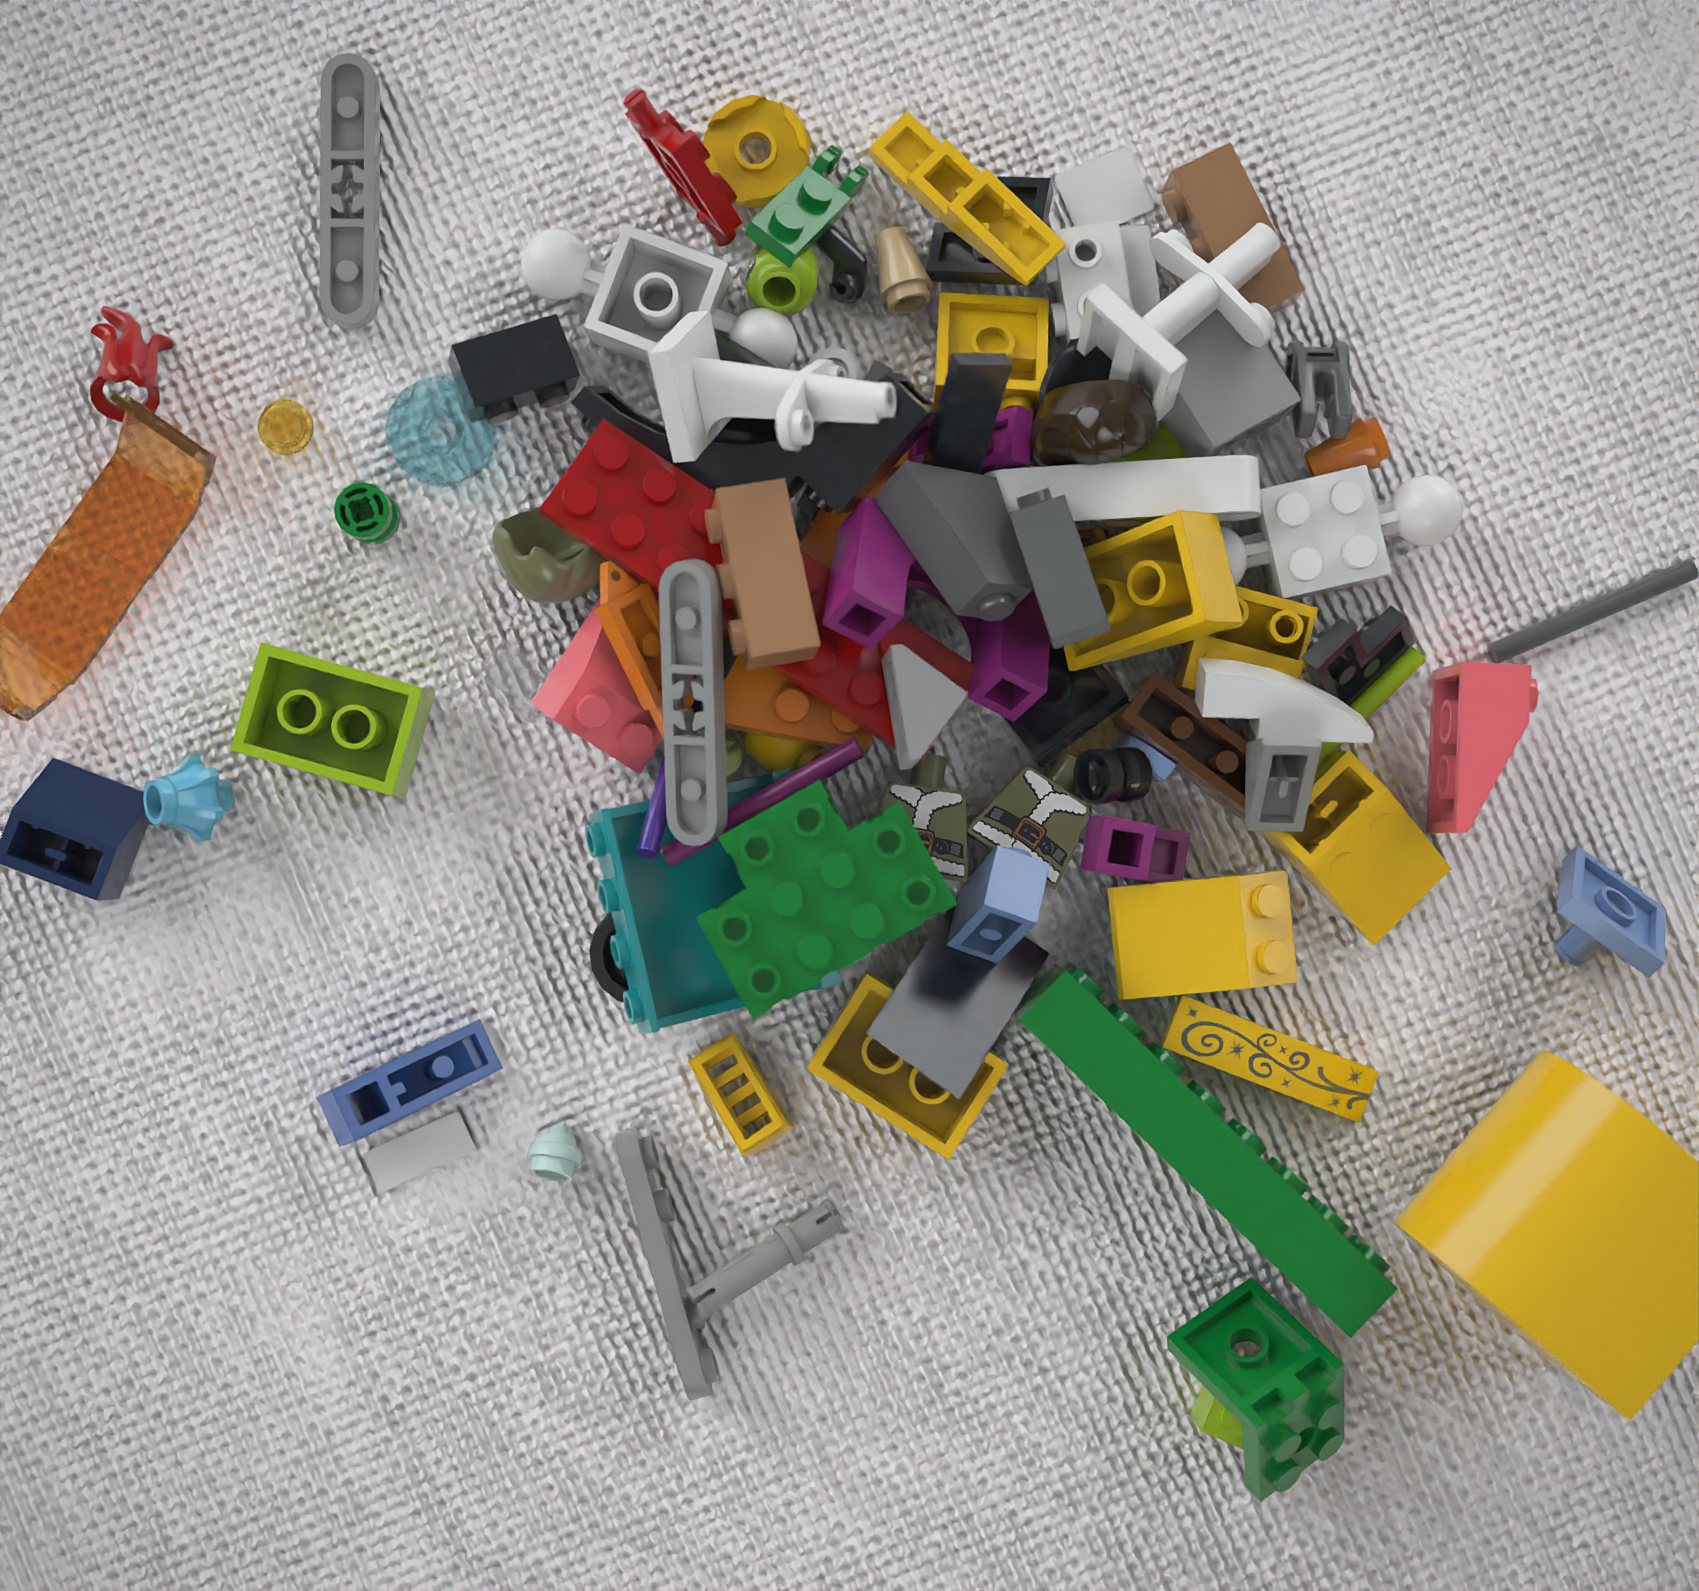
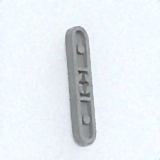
(349, 139)
(689, 646)
(653, 1212)

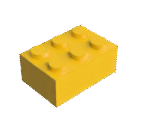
(891, 1085)

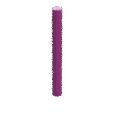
(818, 769)

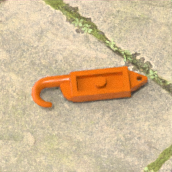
(633, 627)

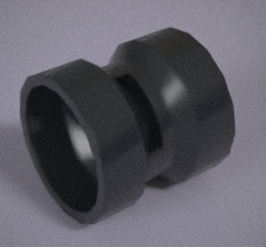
(1112, 775)

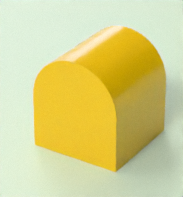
(1573, 1230)

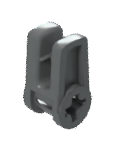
(1321, 374)

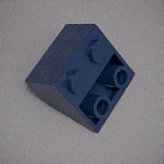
(76, 831)

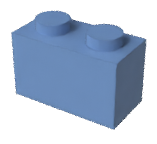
(998, 903)

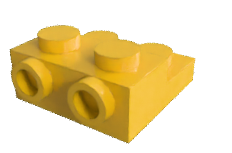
(996, 326)

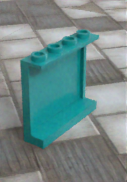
(654, 912)

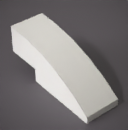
(1275, 703)

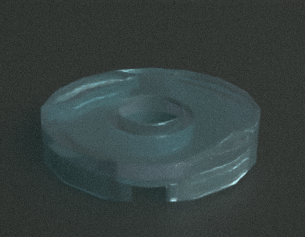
(408, 439)

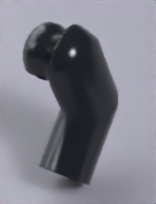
(849, 266)

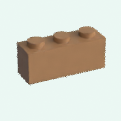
(1219, 207)
(762, 574)

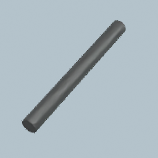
(1592, 611)

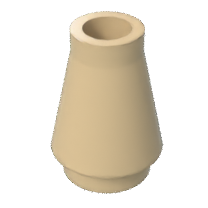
(902, 277)

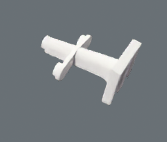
(1145, 345)
(703, 392)

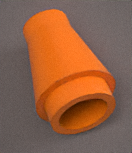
(1362, 446)

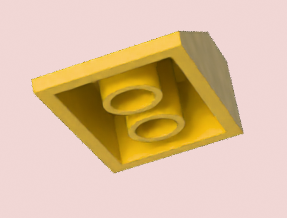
(1159, 588)
(1202, 935)

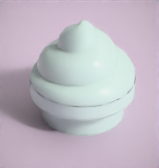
(555, 1155)

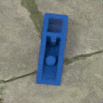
(409, 1083)

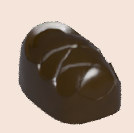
(1092, 423)

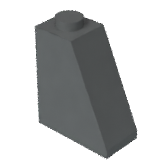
(959, 537)
(1058, 568)

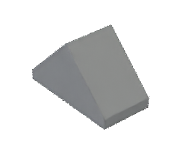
(918, 701)
(1279, 782)

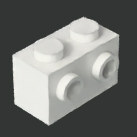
(1090, 258)

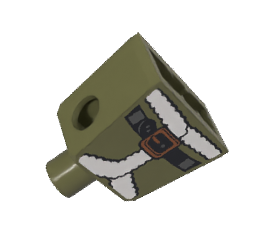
(935, 814)
(1036, 816)

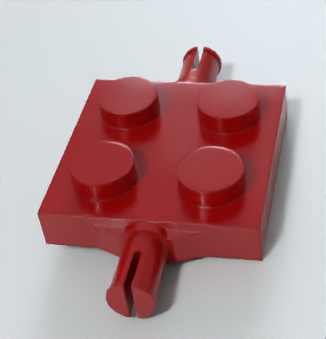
(683, 160)

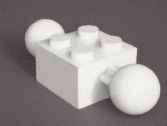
(648, 291)
(1331, 532)

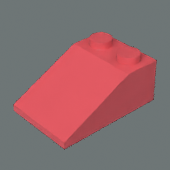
(596, 700)
(1473, 731)

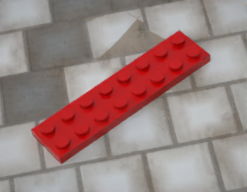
(653, 514)

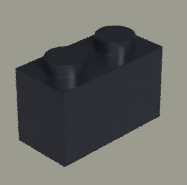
(514, 370)

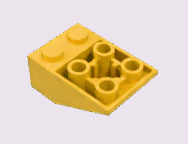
(1361, 848)

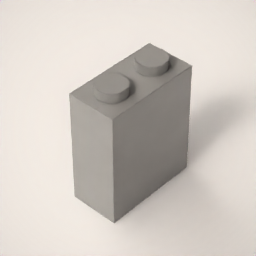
(1226, 390)

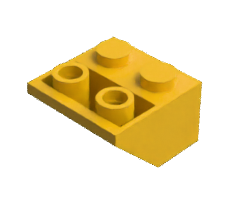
(1271, 636)

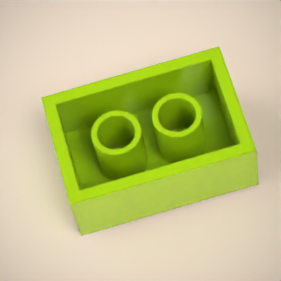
(332, 720)

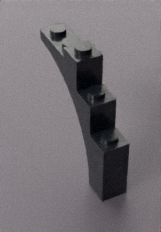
(838, 464)

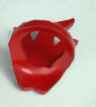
(126, 360)

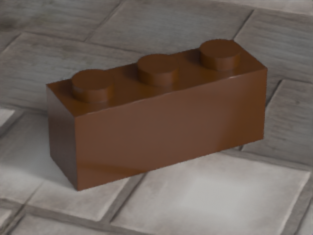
(1198, 745)

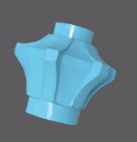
(189, 798)

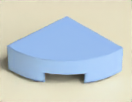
(1160, 764)

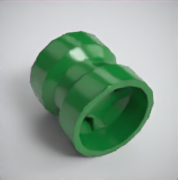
(377, 520)

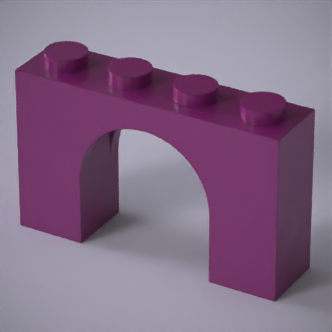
(868, 599)

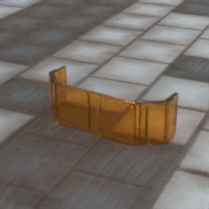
(100, 559)

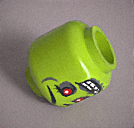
(778, 286)

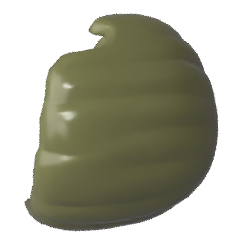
(544, 559)

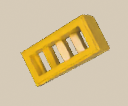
(781, 1123)

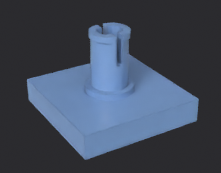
(1609, 914)

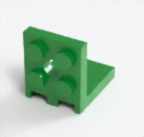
(1282, 1396)

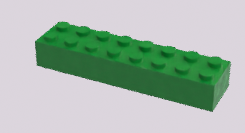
(1212, 1156)

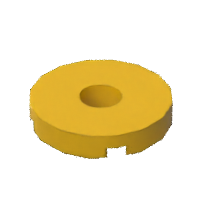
(756, 119)

